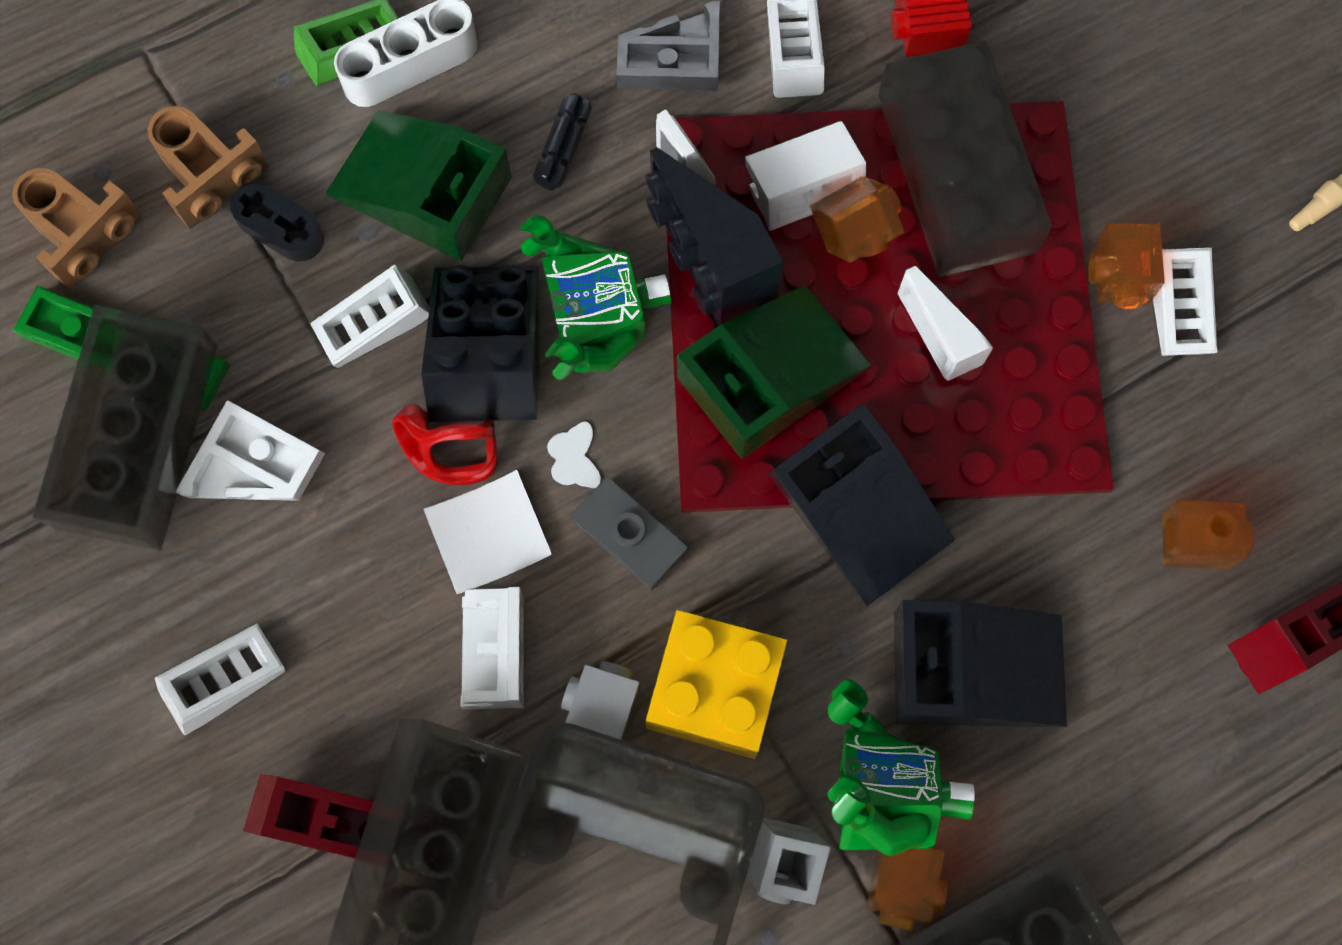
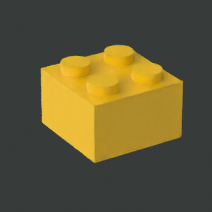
(715, 684)

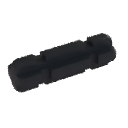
(562, 141)

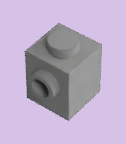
(602, 699)
(787, 862)

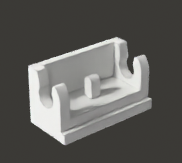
(803, 172)
(493, 649)

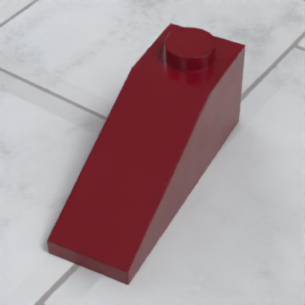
(1292, 641)
(307, 815)

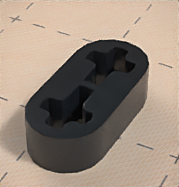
(282, 213)

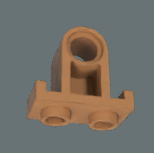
(202, 163)
(73, 222)

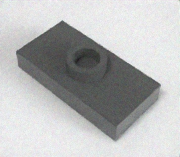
(629, 533)

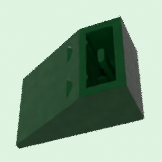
(424, 180)
(769, 368)

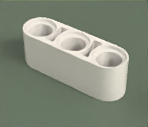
(416, 31)

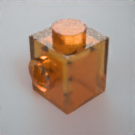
(858, 219)
(1127, 264)
(1205, 534)
(907, 888)

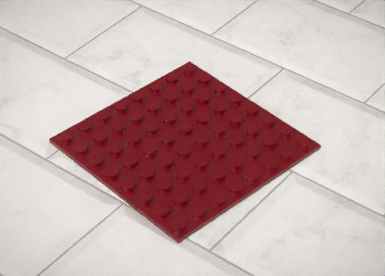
(1003, 430)

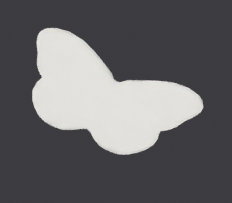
(570, 458)

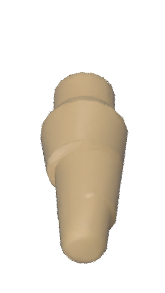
(1324, 202)

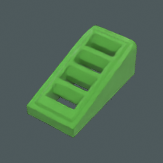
(325, 30)

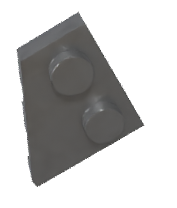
(672, 53)

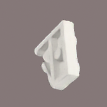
(249, 461)

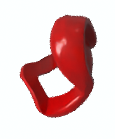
(416, 441)

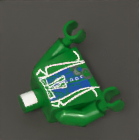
(592, 299)
(888, 787)

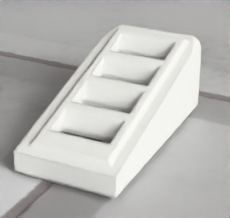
(795, 74)
(675, 142)
(1201, 282)
(378, 291)
(946, 332)
(209, 661)

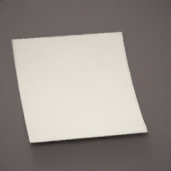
(487, 533)

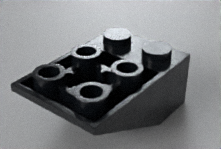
(713, 239)
(482, 344)
(862, 504)
(978, 665)

